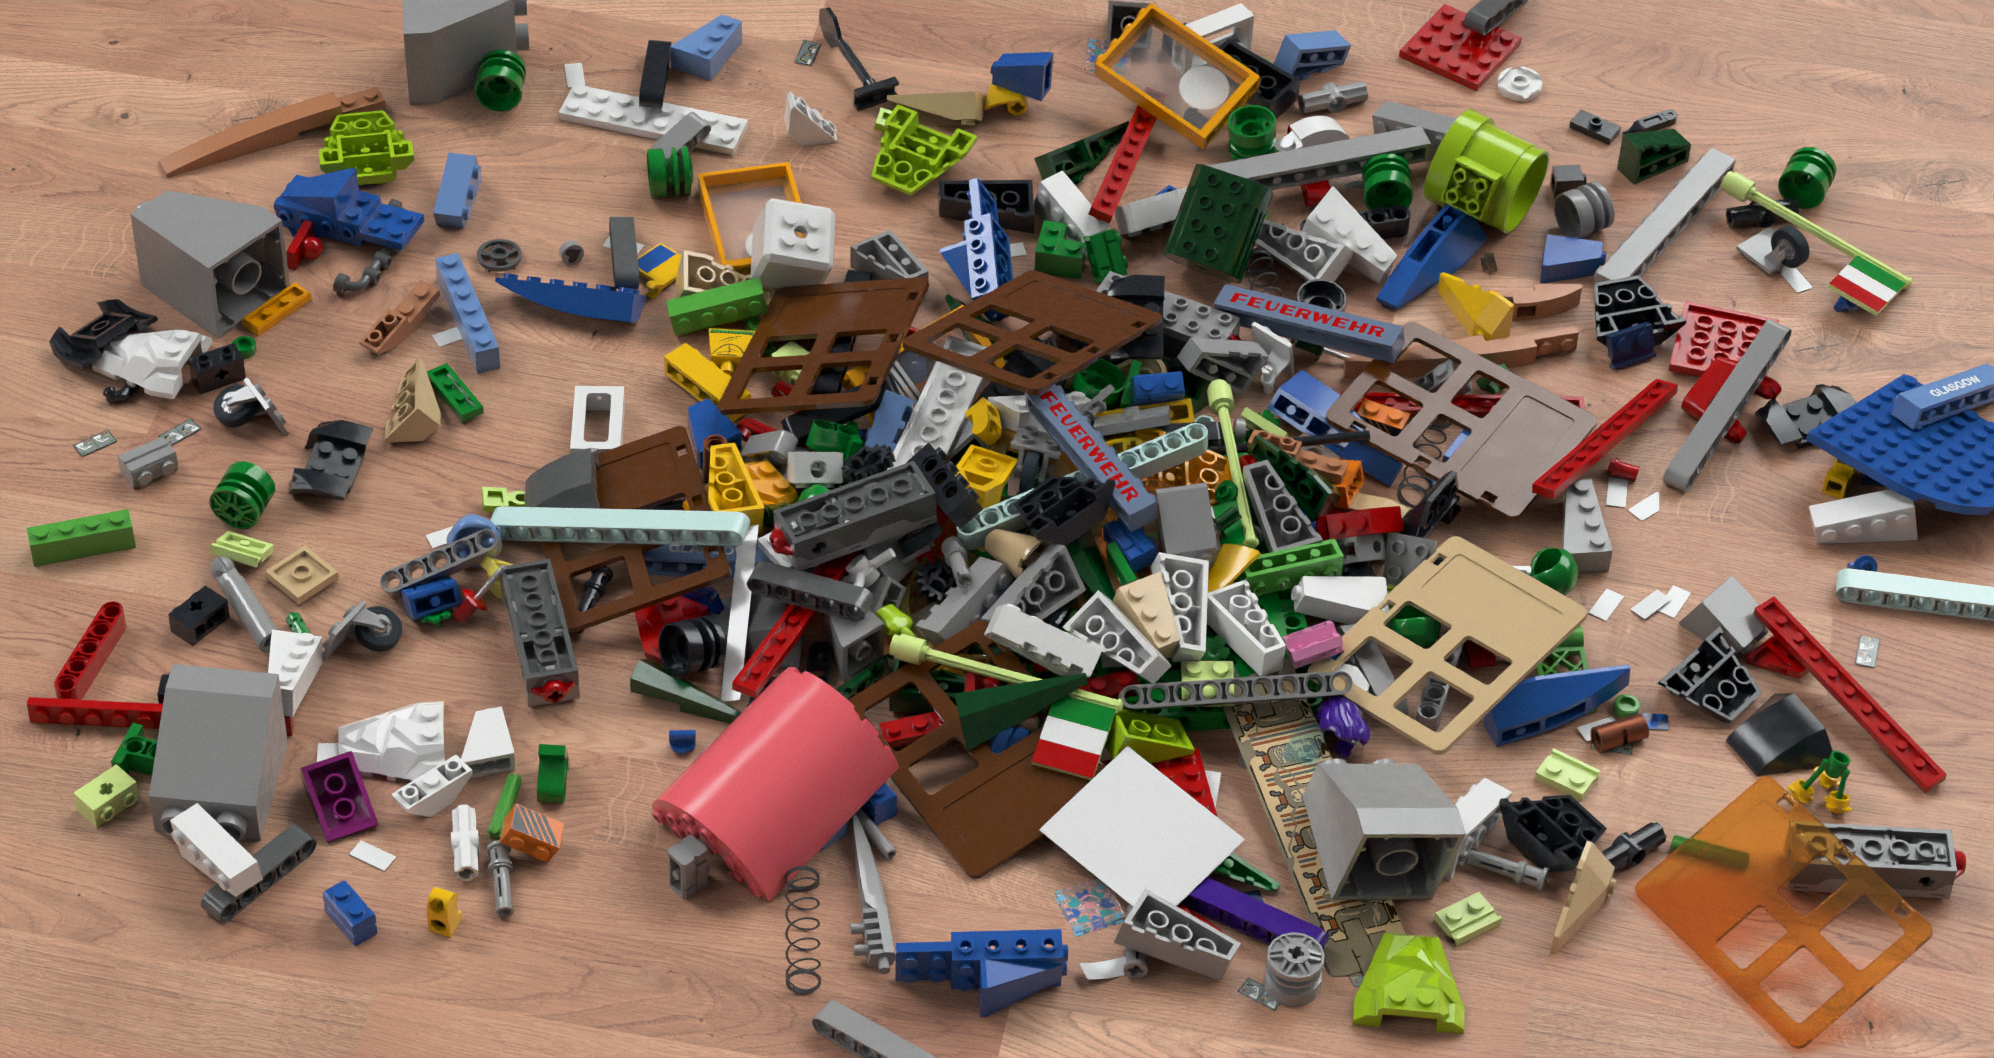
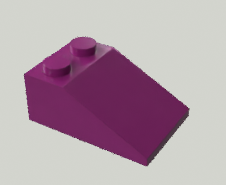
(338, 796)

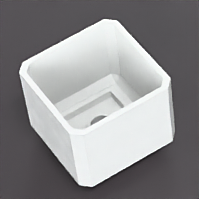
(784, 258)

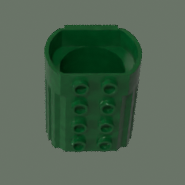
(1218, 223)

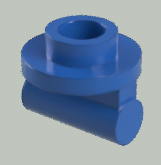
(1842, 304)
(1864, 563)
(682, 741)

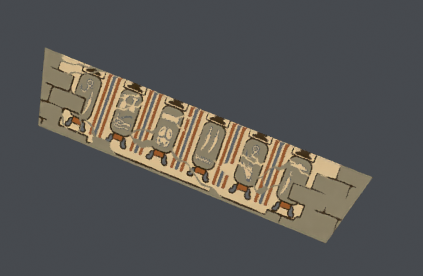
(1262, 736)

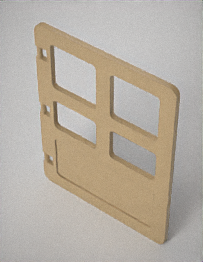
(1480, 603)

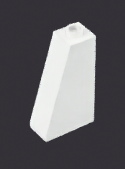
(1339, 597)

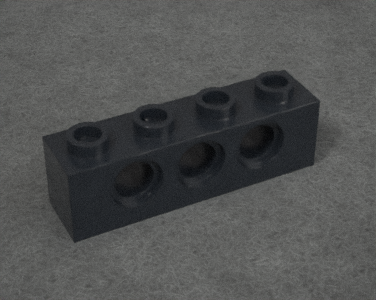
(951, 489)

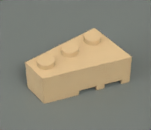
(1150, 611)

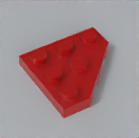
(653, 618)

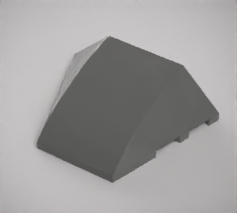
(565, 482)

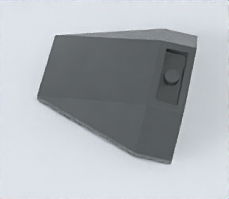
(762, 617)

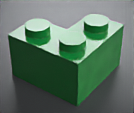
(1056, 254)

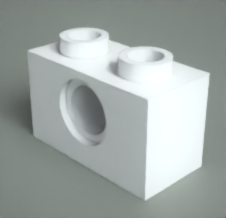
(800, 465)

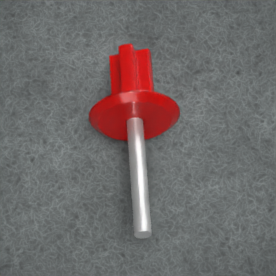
(474, 600)

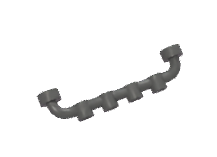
(370, 274)

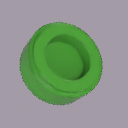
(1626, 705)

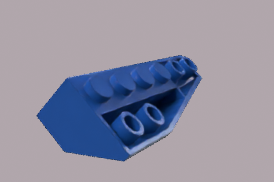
(1441, 247)
(578, 299)
(1304, 405)
(1552, 701)

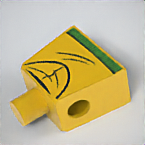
(728, 347)

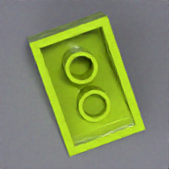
(1148, 735)

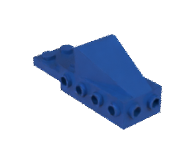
(345, 212)
(984, 256)
(999, 973)

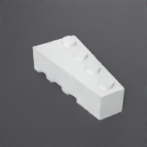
(1063, 203)
(1243, 625)
(296, 661)
(214, 851)

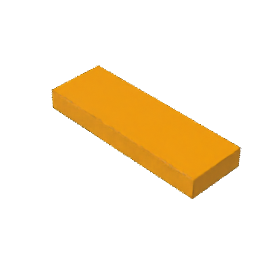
(276, 309)

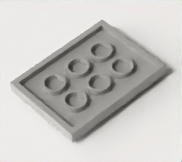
(1132, 419)

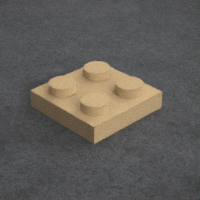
(301, 574)

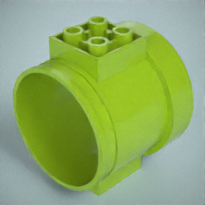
(1486, 172)

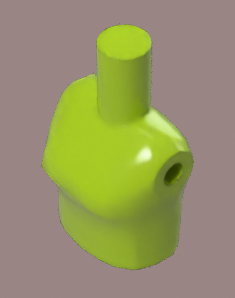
(895, 621)

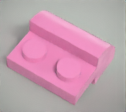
(1313, 644)

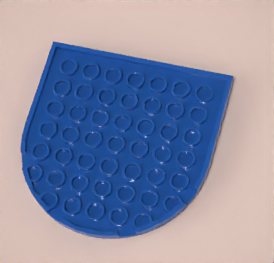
(1937, 462)

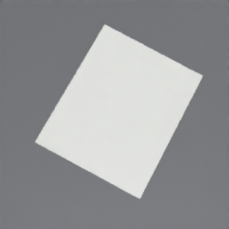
(1141, 832)

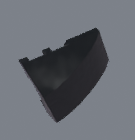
(1629, 303)
(1436, 506)
(1065, 508)
(1713, 680)
(1781, 737)
(1550, 830)

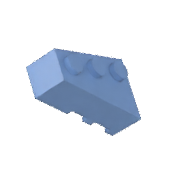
(707, 48)
(1311, 52)
(457, 190)
(889, 420)

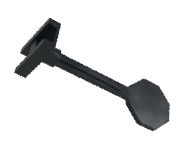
(872, 92)

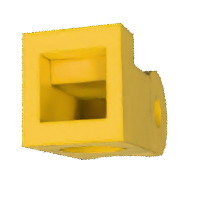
(985, 421)
(1840, 474)
(443, 908)

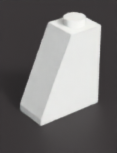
(489, 744)

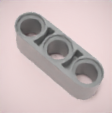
(687, 132)
(769, 446)

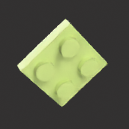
(1206, 671)

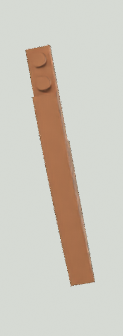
(269, 130)
(1511, 351)

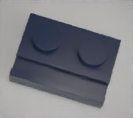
(1630, 345)

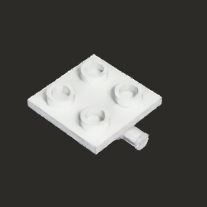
(1280, 355)

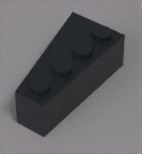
(1276, 87)
(1012, 197)

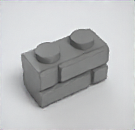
(148, 462)
(688, 866)

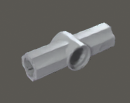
(1332, 97)

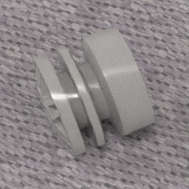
(1584, 210)
(1294, 969)

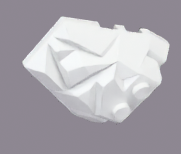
(151, 359)
(397, 742)

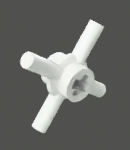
(863, 569)

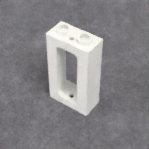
(1235, 17)
(587, 399)

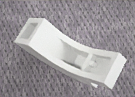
(1311, 132)

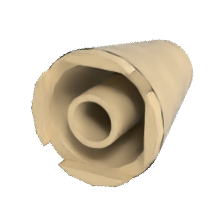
(1013, 549)

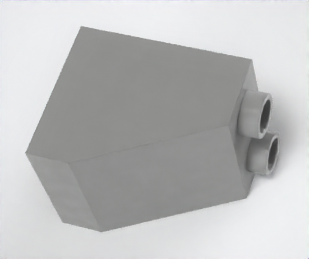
(450, 38)
(209, 257)
(219, 748)
(1381, 829)

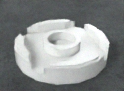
(1520, 84)

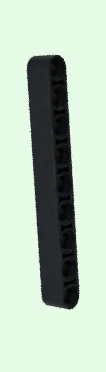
(830, 379)

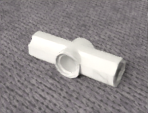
(465, 843)

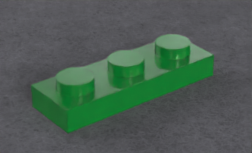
(455, 392)

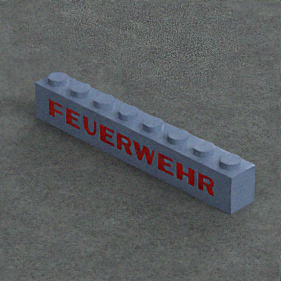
(1313, 323)
(1092, 455)

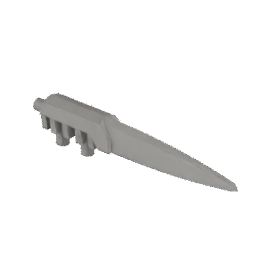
(874, 917)

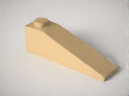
(958, 106)

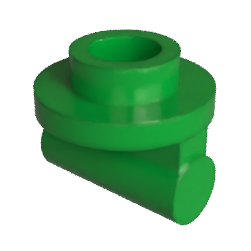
(1226, 492)

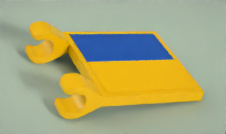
(660, 267)

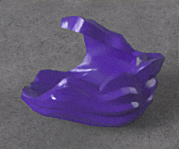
(1344, 719)

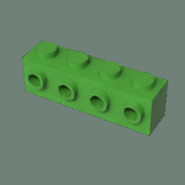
(717, 306)
(81, 537)
(1286, 567)

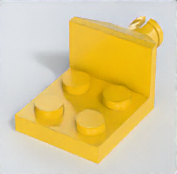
(986, 473)

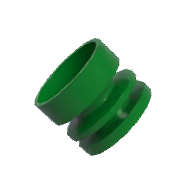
(500, 80)
(1251, 132)
(669, 171)
(1807, 177)
(1387, 182)
(1097, 377)
(242, 495)

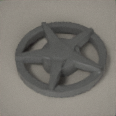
(499, 255)

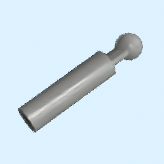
(243, 602)

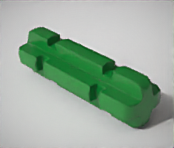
(296, 623)

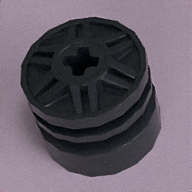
(1323, 294)
(692, 645)

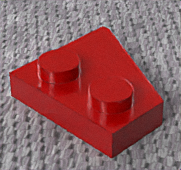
(1776, 658)

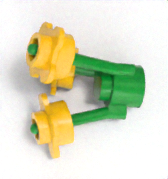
(1830, 773)

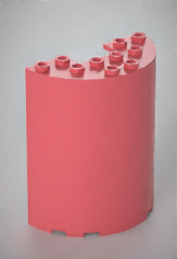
(778, 781)

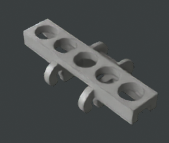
(1096, 403)

